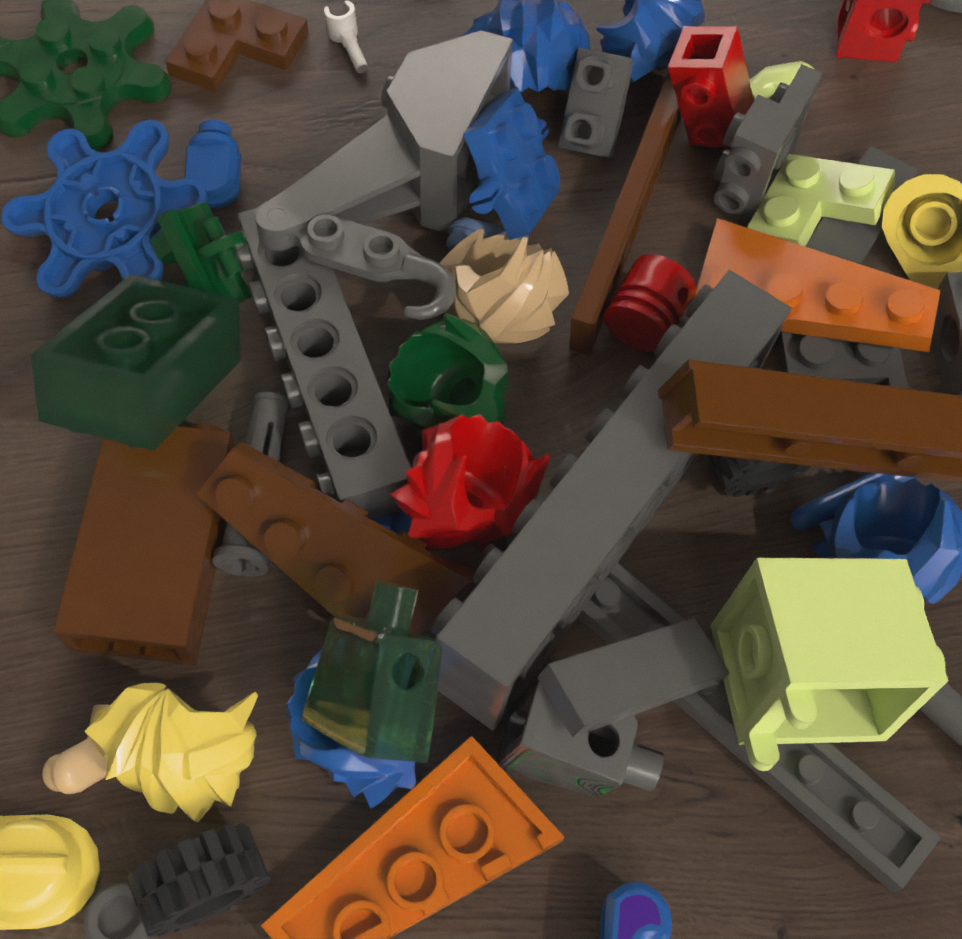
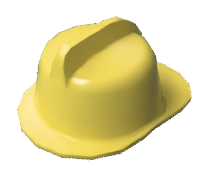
(926, 227)
(44, 870)

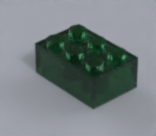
(137, 361)

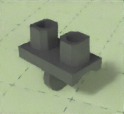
(596, 102)

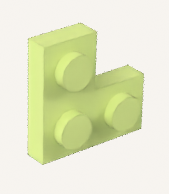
(818, 188)

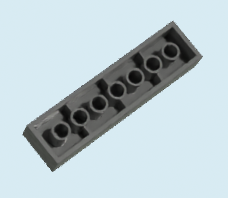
(594, 512)

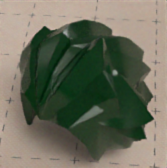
(447, 373)

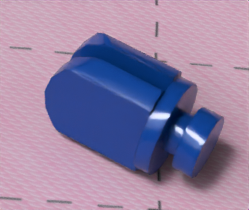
(215, 162)

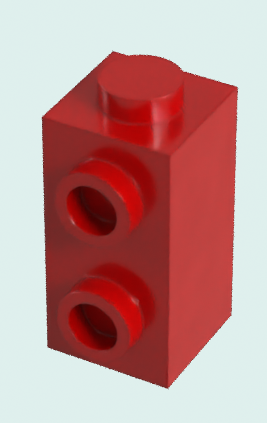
(710, 82)

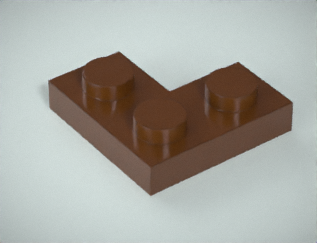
(233, 29)

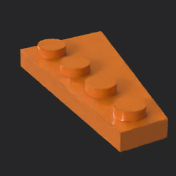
(825, 291)

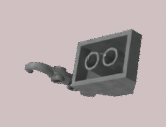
(400, 163)

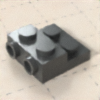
(762, 143)

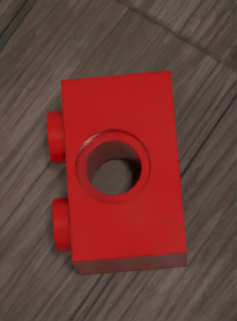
(875, 28)

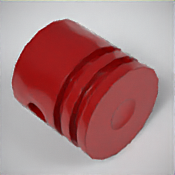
(649, 301)

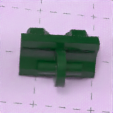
(202, 250)

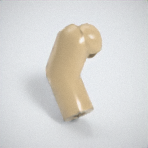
(75, 767)

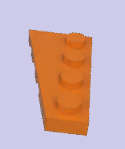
(422, 855)

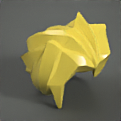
(171, 750)

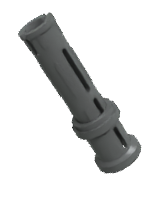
(265, 435)

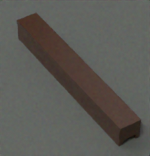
(812, 421)

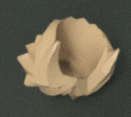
(505, 286)

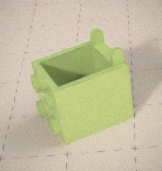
(825, 652)

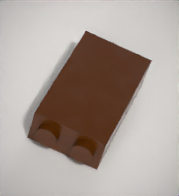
(146, 550)

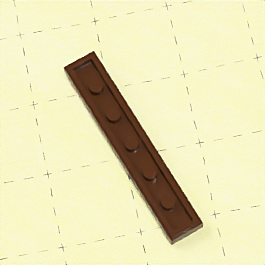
(625, 221)

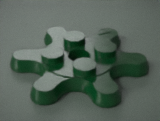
(90, 91)

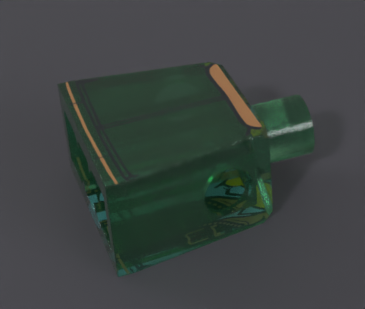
(377, 680)

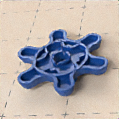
(82, 186)

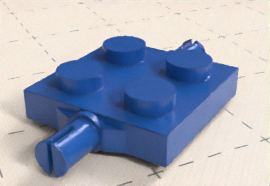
(512, 164)

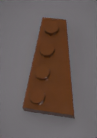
(326, 543)

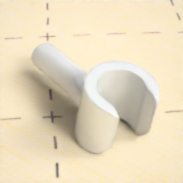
(344, 30)

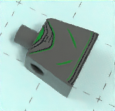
(591, 764)

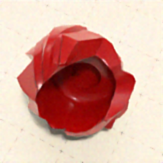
(469, 483)

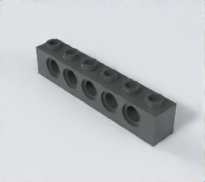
(325, 327)

